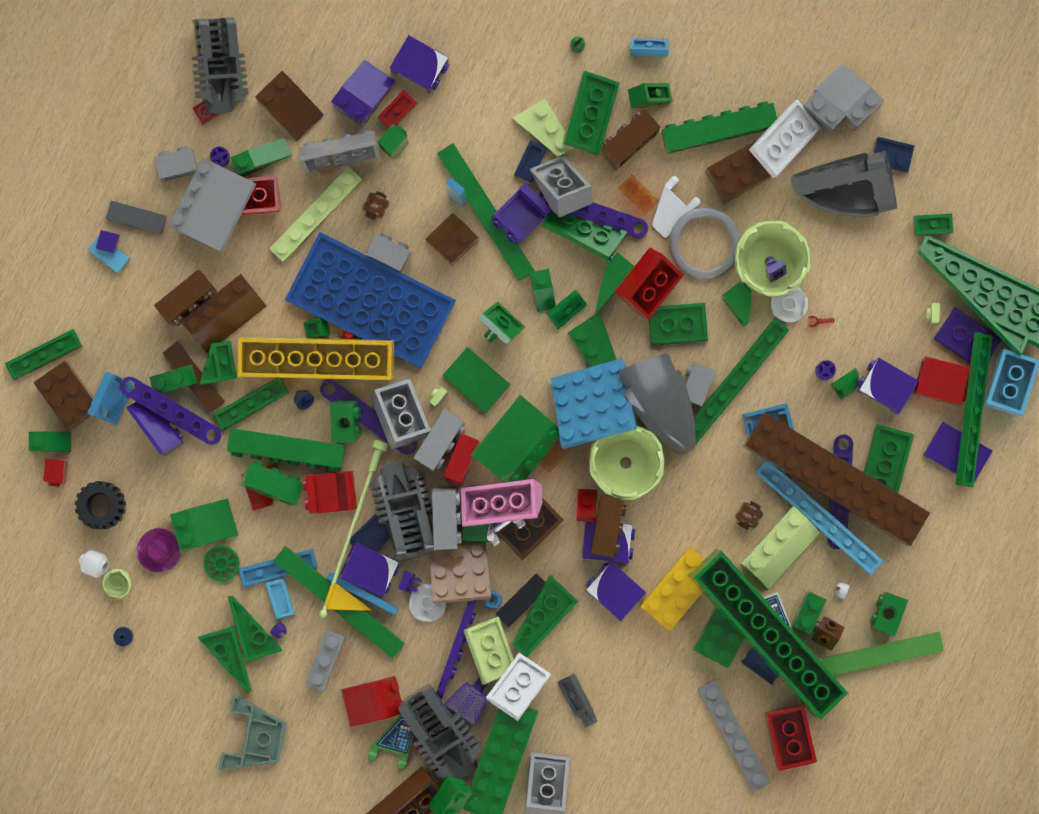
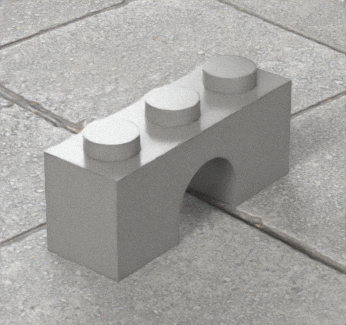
(325, 660)

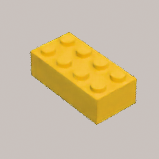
(674, 592)

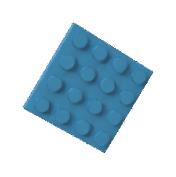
(592, 404)

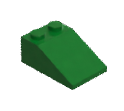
(204, 525)

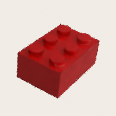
(649, 283)
(790, 737)

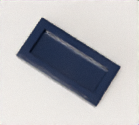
(531, 158)

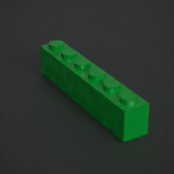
(718, 128)
(286, 448)

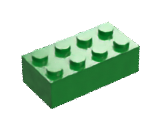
(718, 640)

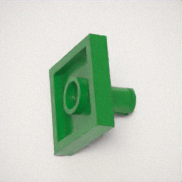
(500, 324)

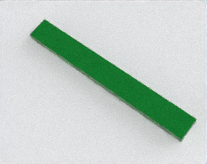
(484, 210)
(738, 377)
(973, 410)
(320, 587)

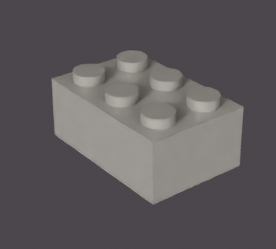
(400, 413)
(440, 441)
(446, 517)

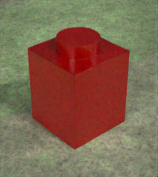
(55, 472)

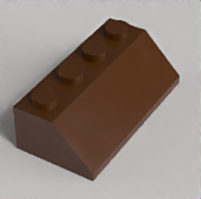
(223, 313)
(410, 796)

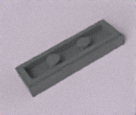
(136, 217)

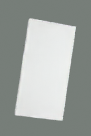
(785, 138)

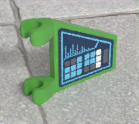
(395, 739)

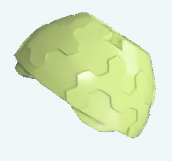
(773, 240)
(646, 463)

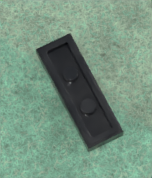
(521, 600)

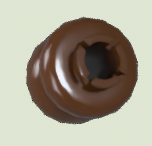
(375, 205)
(749, 515)

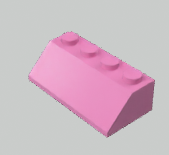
(501, 502)

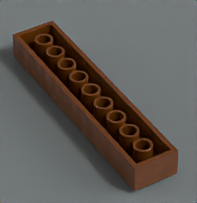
(836, 479)

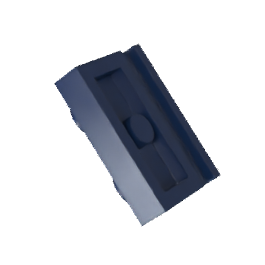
(898, 153)
(372, 534)
(758, 666)

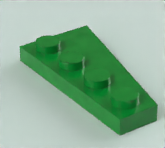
(591, 237)
(593, 341)
(543, 616)

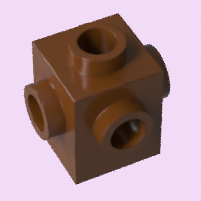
(827, 633)

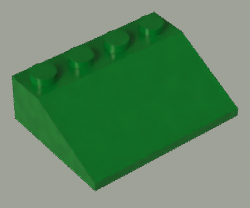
(517, 442)

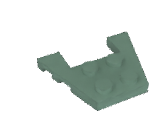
(262, 740)

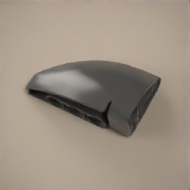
(849, 186)
(661, 401)

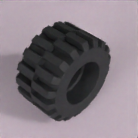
(84, 500)

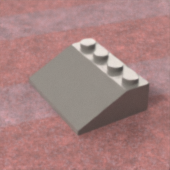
(342, 151)
(212, 205)

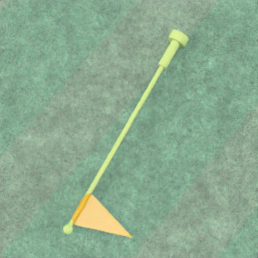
(337, 596)

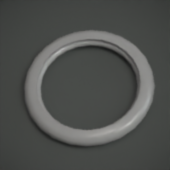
(674, 243)

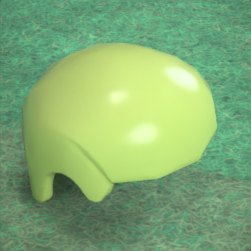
(117, 583)

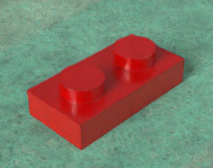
(397, 109)
(586, 505)

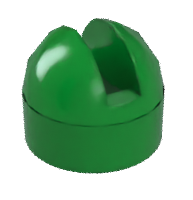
(580, 47)

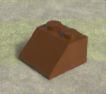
(452, 239)

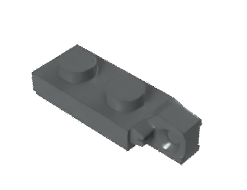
(577, 699)

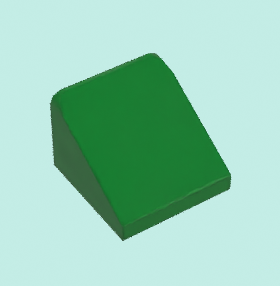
(316, 328)

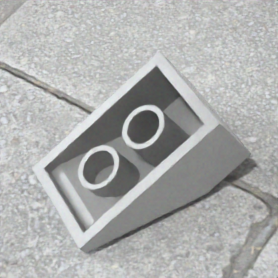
(850, 96)
(562, 186)
(547, 784)

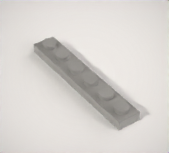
(734, 736)

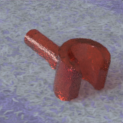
(820, 321)

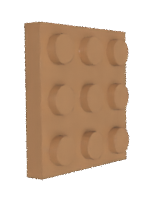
(460, 573)

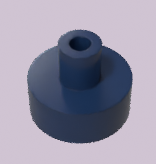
(303, 399)
(128, 636)

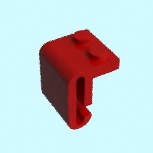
(330, 492)
(372, 701)

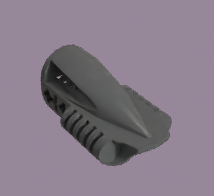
(218, 64)
(404, 510)
(440, 734)

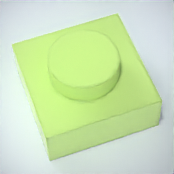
(933, 313)
(437, 396)

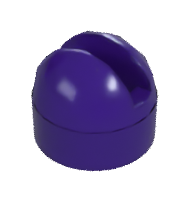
(278, 629)

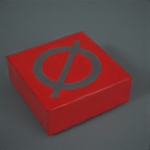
(203, 114)

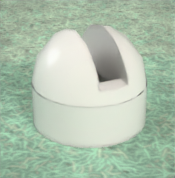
(842, 593)

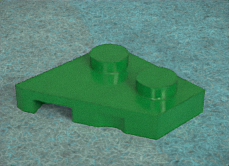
(219, 364)

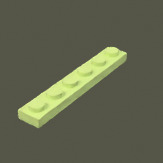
(315, 214)

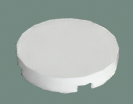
(789, 307)
(422, 604)

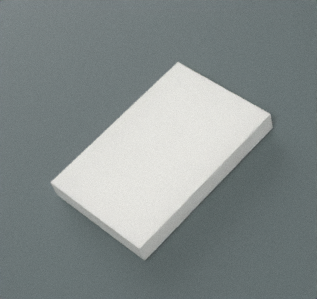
(518, 686)

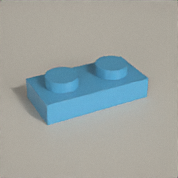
(649, 47)

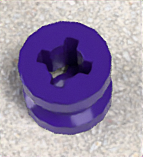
(218, 153)
(828, 368)

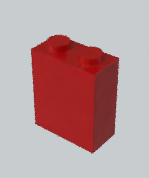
(942, 381)
(461, 460)

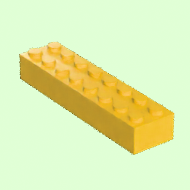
(316, 358)

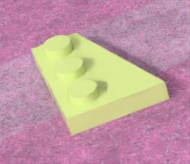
(544, 126)

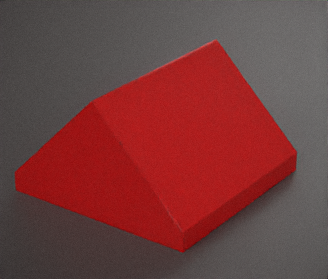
(264, 197)

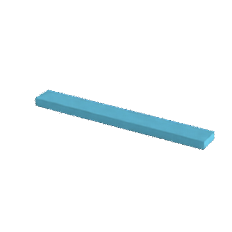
(819, 517)

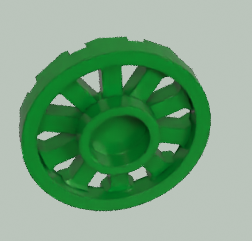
(221, 563)

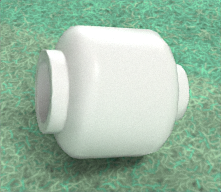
(94, 563)

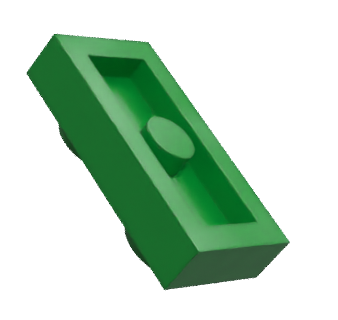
(933, 224)
(566, 309)

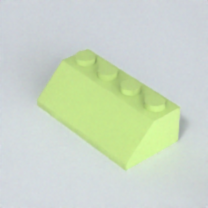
(780, 547)

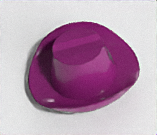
(158, 550)

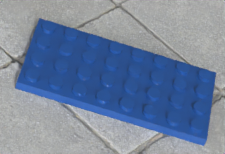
(370, 299)

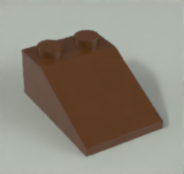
(289, 105)

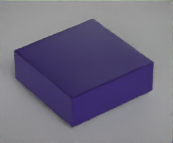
(107, 241)

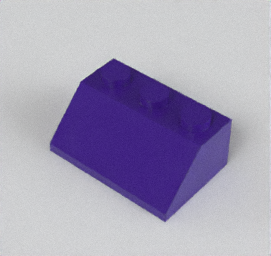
(157, 429)

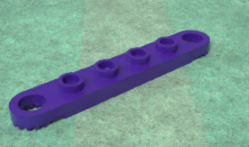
(606, 216)
(170, 410)
(368, 415)
(836, 510)
(456, 652)

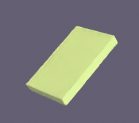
(489, 649)

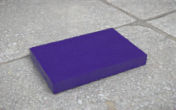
(958, 334)
(946, 446)

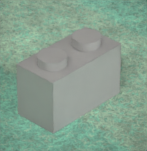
(824, 112)
(176, 164)
(388, 252)
(698, 382)

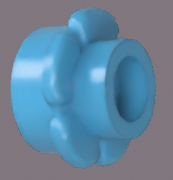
(497, 599)

